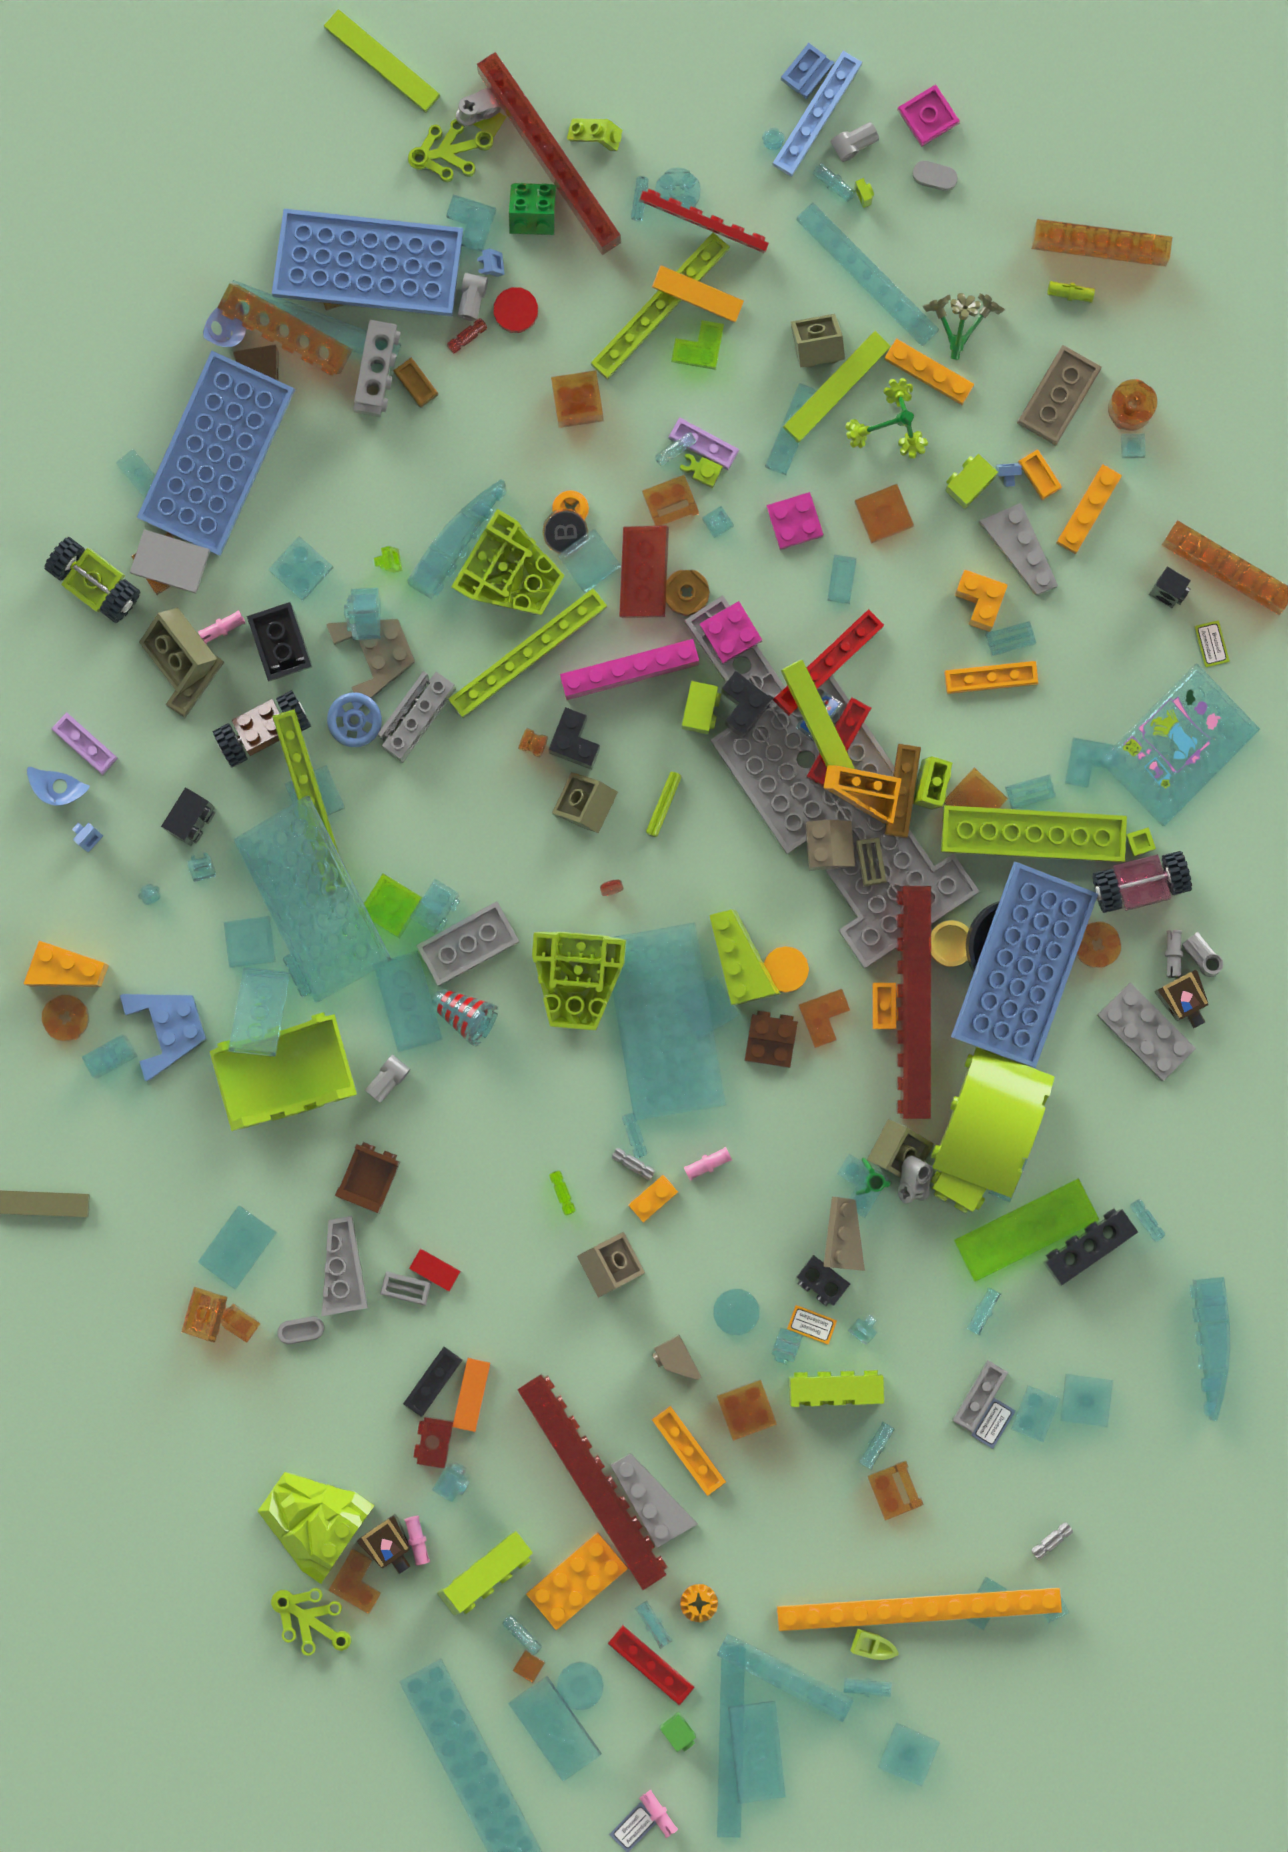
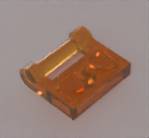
(668, 494)
(887, 1491)

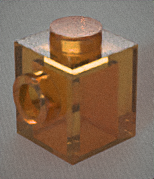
(239, 1322)

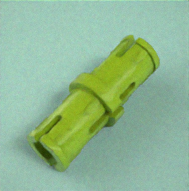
(1071, 291)

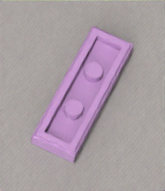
(706, 444)
(84, 743)

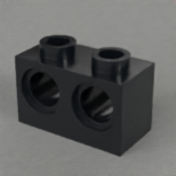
(1170, 588)
(826, 1276)

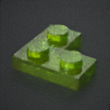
(700, 353)

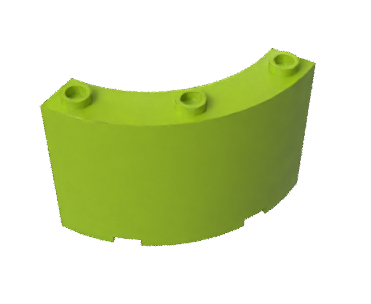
(301, 1077)
(993, 1122)

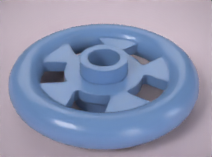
(337, 710)

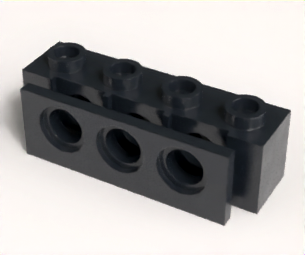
(1122, 1231)

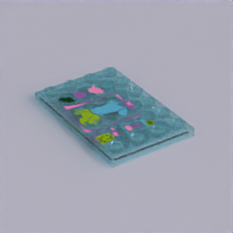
(1179, 745)

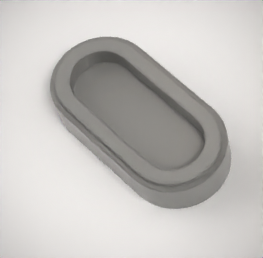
(935, 175)
(300, 1330)

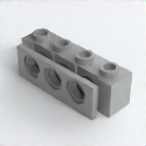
(376, 332)
(419, 717)

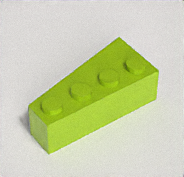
(740, 960)
(836, 1389)
(486, 1573)

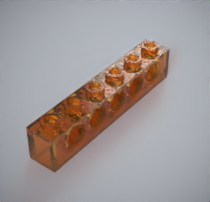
(1101, 242)
(338, 352)
(1227, 567)

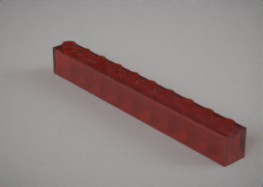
(549, 153)
(915, 1002)
(592, 1481)

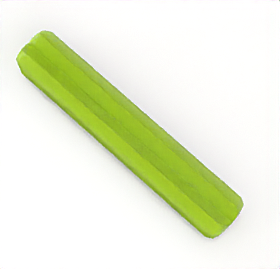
(663, 804)

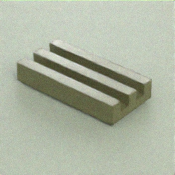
(874, 881)

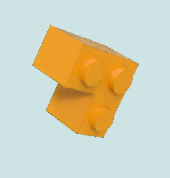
(987, 596)

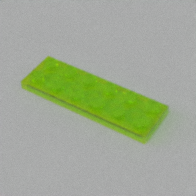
(1026, 1230)

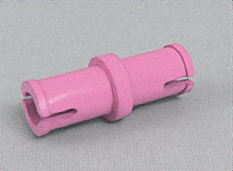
(222, 627)
(708, 1163)
(417, 1540)
(658, 1813)

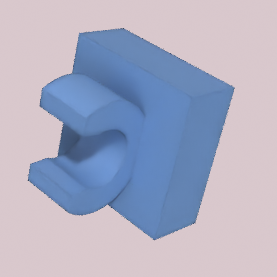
(492, 263)
(1008, 472)
(86, 836)

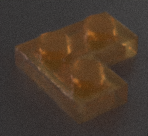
(817, 1015)
(349, 1584)

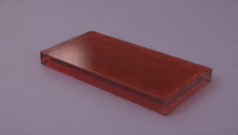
(644, 571)

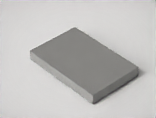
(170, 561)

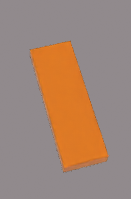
(471, 1394)

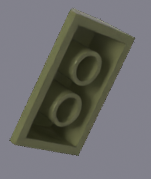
(177, 649)

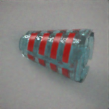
(466, 1014)

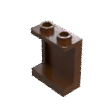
(368, 1177)

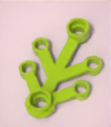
(446, 151)
(308, 1618)

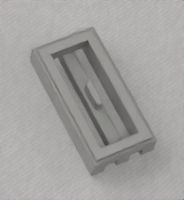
(425, 1292)

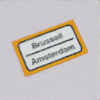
(812, 1324)

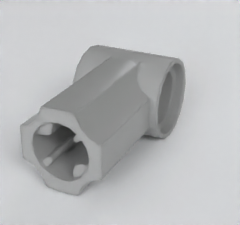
(850, 143)
(472, 291)
(1201, 952)
(390, 1074)

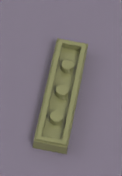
(44, 1203)

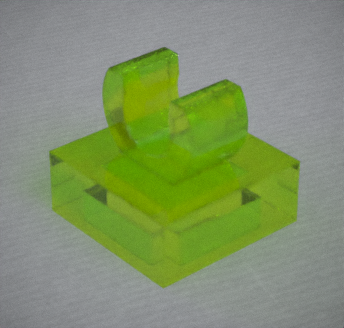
(389, 560)

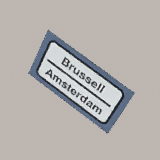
(993, 1423)
(633, 1827)

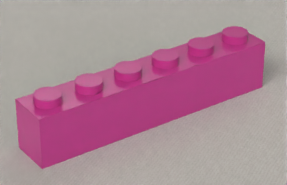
(629, 669)

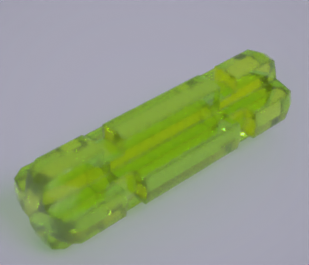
(562, 1192)

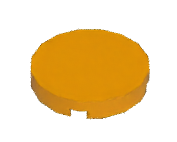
(787, 968)

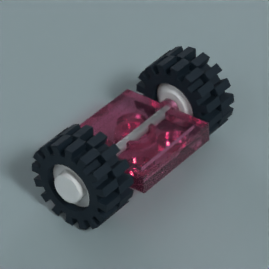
(1142, 882)

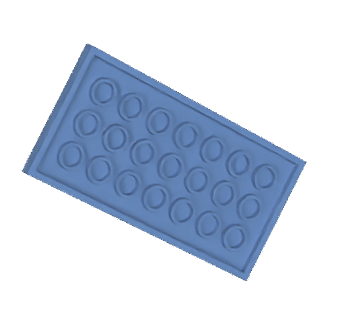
(367, 262)
(216, 453)
(1024, 964)

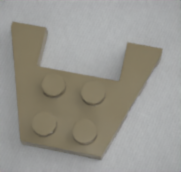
(385, 656)

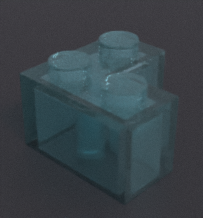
(364, 613)

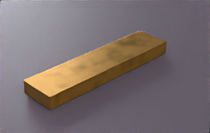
(905, 768)

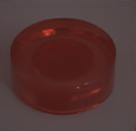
(611, 887)

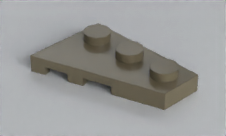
(843, 1236)

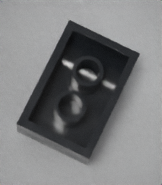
(279, 641)

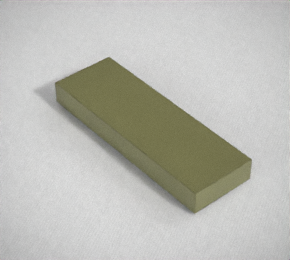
(184, 702)

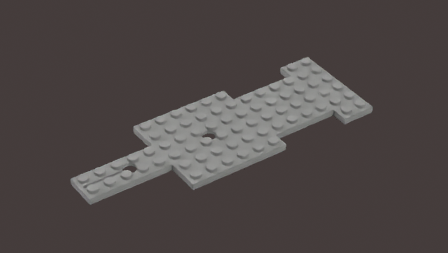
(787, 799)

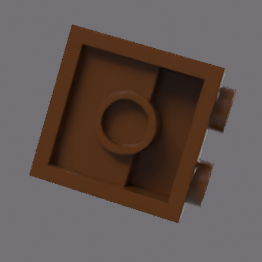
(771, 1039)

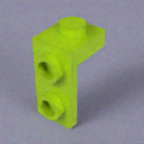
(595, 130)

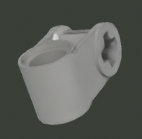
(477, 107)
(916, 1177)

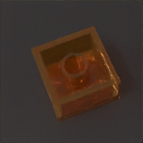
(577, 399)
(746, 1409)

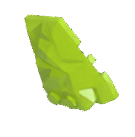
(508, 569)
(577, 975)
(313, 1521)

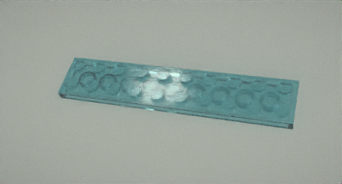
(468, 1760)

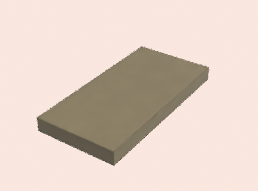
(1059, 395)

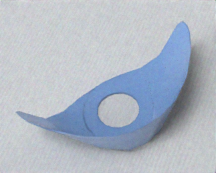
(227, 326)
(42, 785)

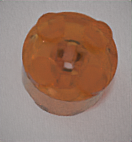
(1139, 394)

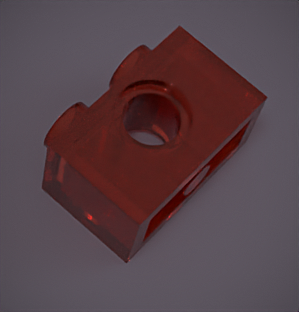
(433, 1456)

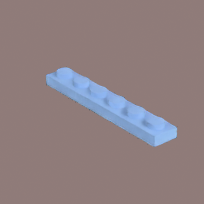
(817, 113)

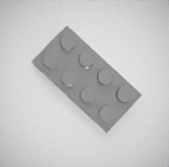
(467, 943)
(1146, 1032)

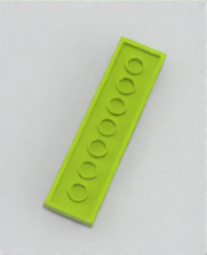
(1033, 833)

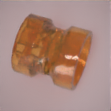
(533, 742)

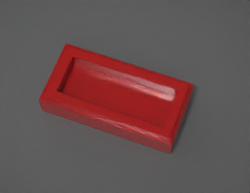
(434, 1269)

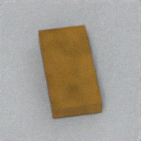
(415, 382)

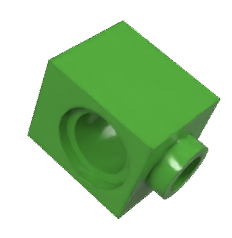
(678, 1732)

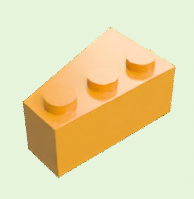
(865, 790)
(60, 967)

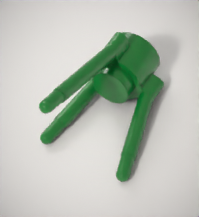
(873, 1181)

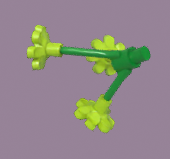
(912, 442)

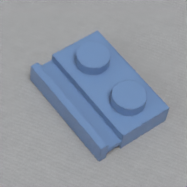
(807, 70)

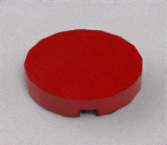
(515, 309)

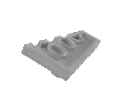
(1018, 542)
(343, 1274)
(655, 1506)

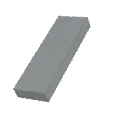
(980, 1396)

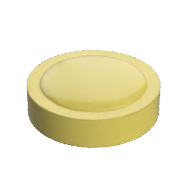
(949, 943)

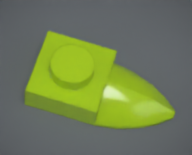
(872, 1646)

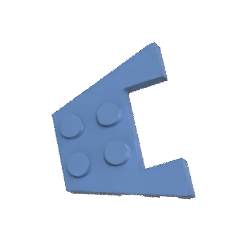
(175, 1024)

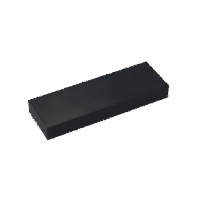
(433, 1381)

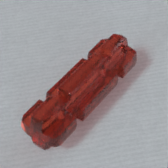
(467, 335)

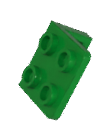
(532, 209)

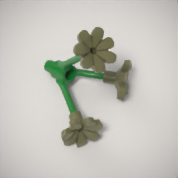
(964, 308)

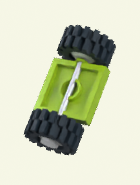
(92, 579)

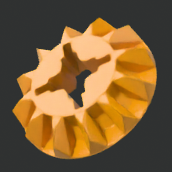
(572, 497)
(691, 1611)

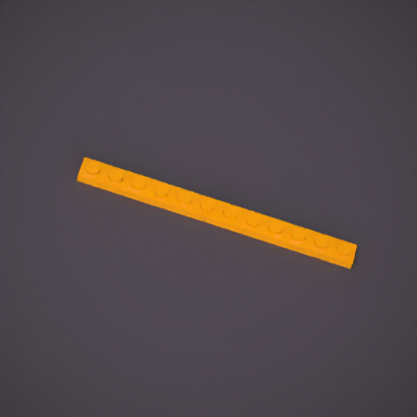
(919, 1609)

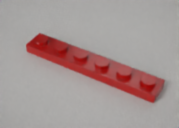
(712, 224)
(834, 656)

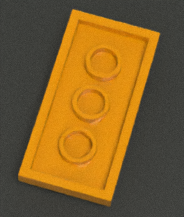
(576, 1581)

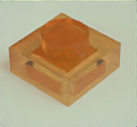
(529, 1666)

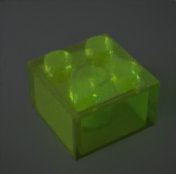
(391, 905)

